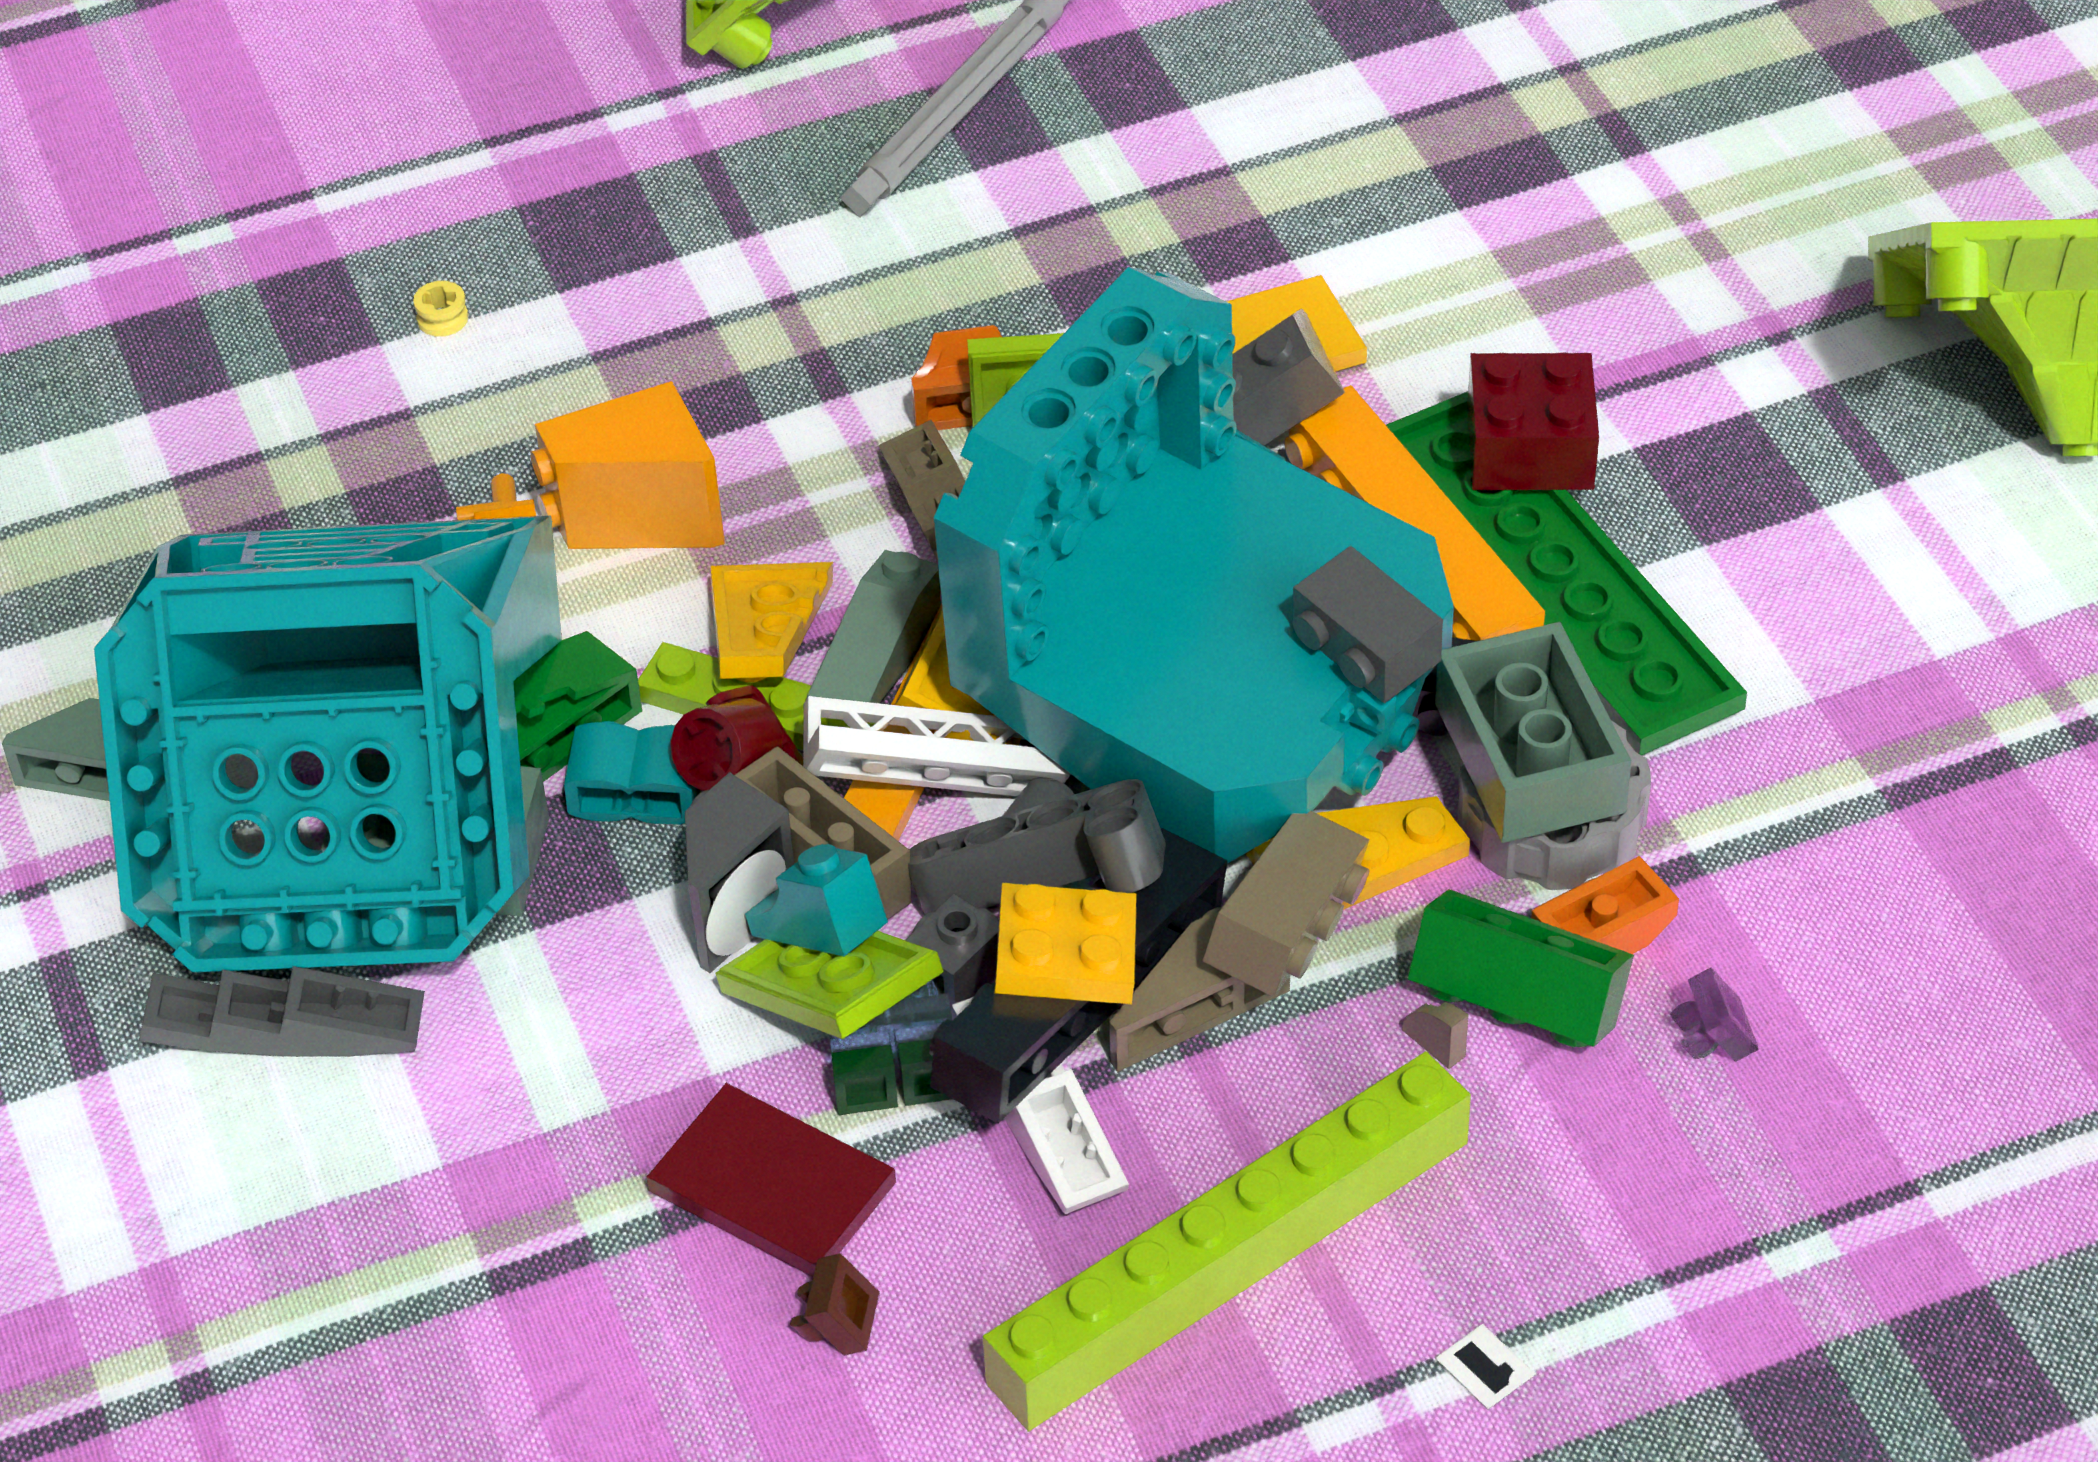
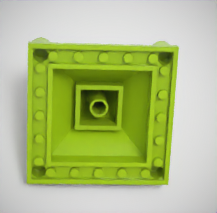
(2023, 293)

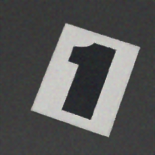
(1485, 1366)

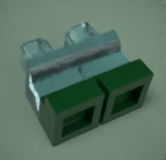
(865, 1058)

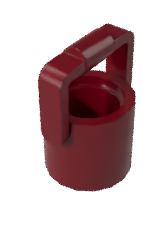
(727, 737)

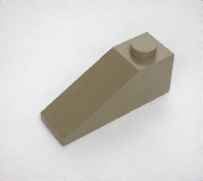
(1180, 999)

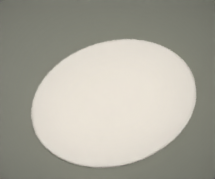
(745, 888)

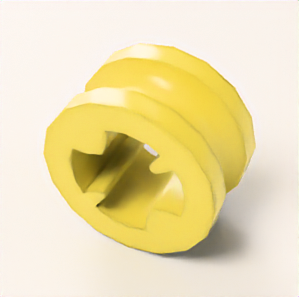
(440, 295)

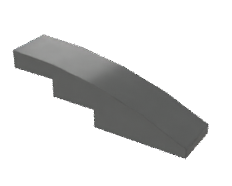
(273, 1017)

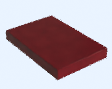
(771, 1179)

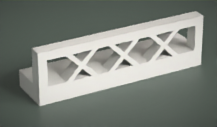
(923, 757)

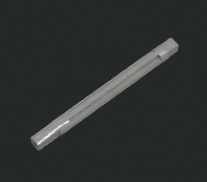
(951, 102)

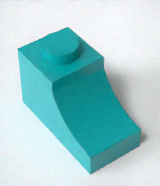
(822, 903)

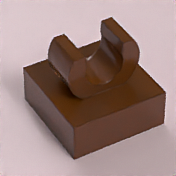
(838, 1306)

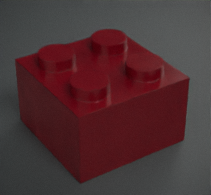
(1532, 421)

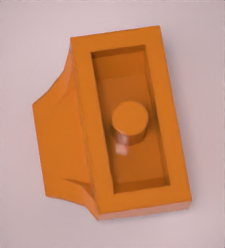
(943, 381)
(1617, 908)

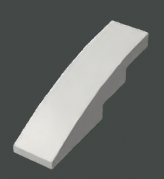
(1064, 1140)

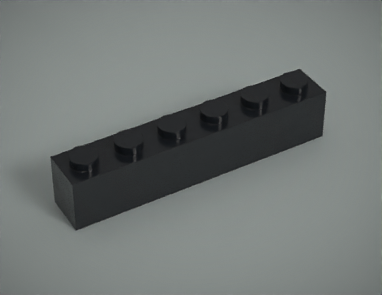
(1012, 1042)

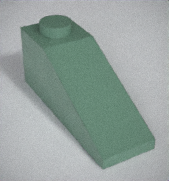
(880, 629)

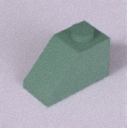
(61, 752)

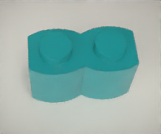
(625, 774)

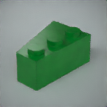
(566, 688)

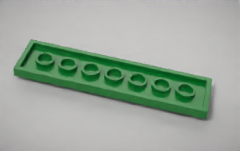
(1631, 642)

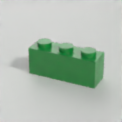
(1520, 969)

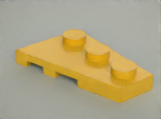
(764, 614)

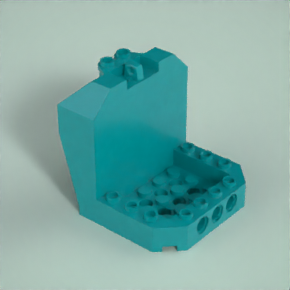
(1136, 573)
(326, 650)

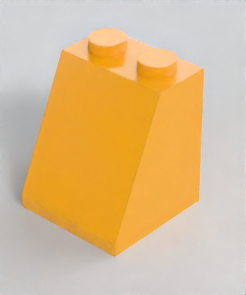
(629, 475)

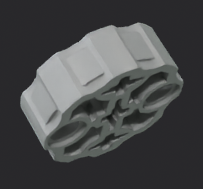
(1566, 855)

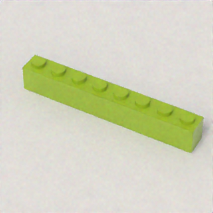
(1225, 1241)

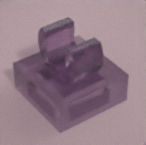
(1719, 1016)

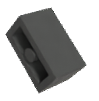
(1367, 624)

